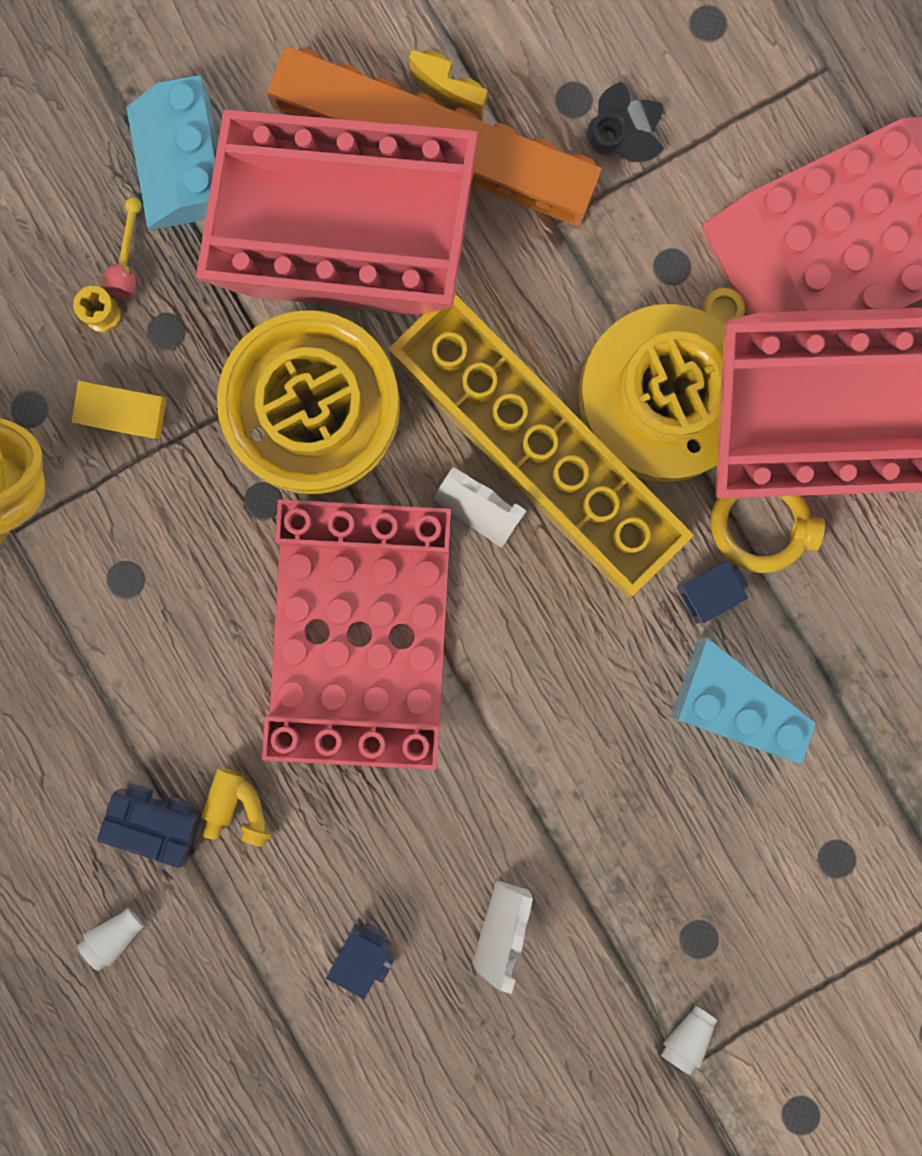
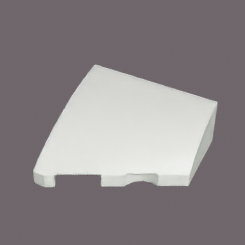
(478, 507)
(502, 935)

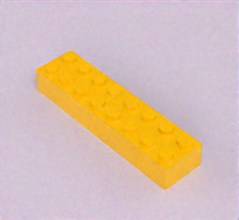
(540, 445)

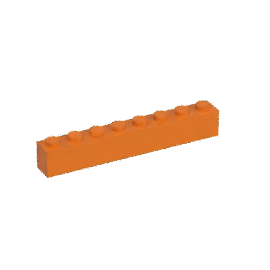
(504, 162)

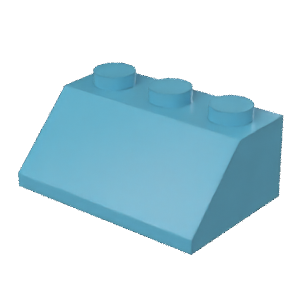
(174, 150)

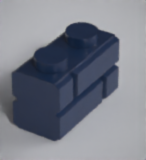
(150, 825)

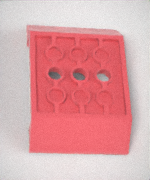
(345, 699)

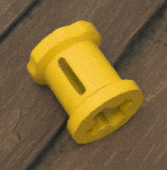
(94, 297)

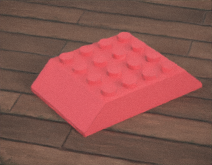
(337, 211)
(831, 230)
(821, 403)

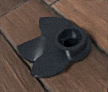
(629, 122)

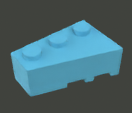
(737, 705)

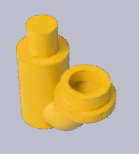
(221, 803)

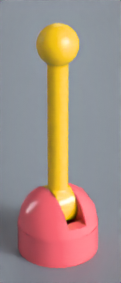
(119, 279)

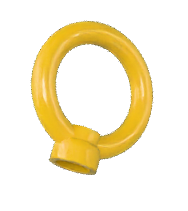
(806, 534)

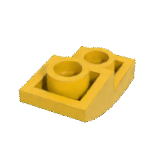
(434, 75)
(119, 410)

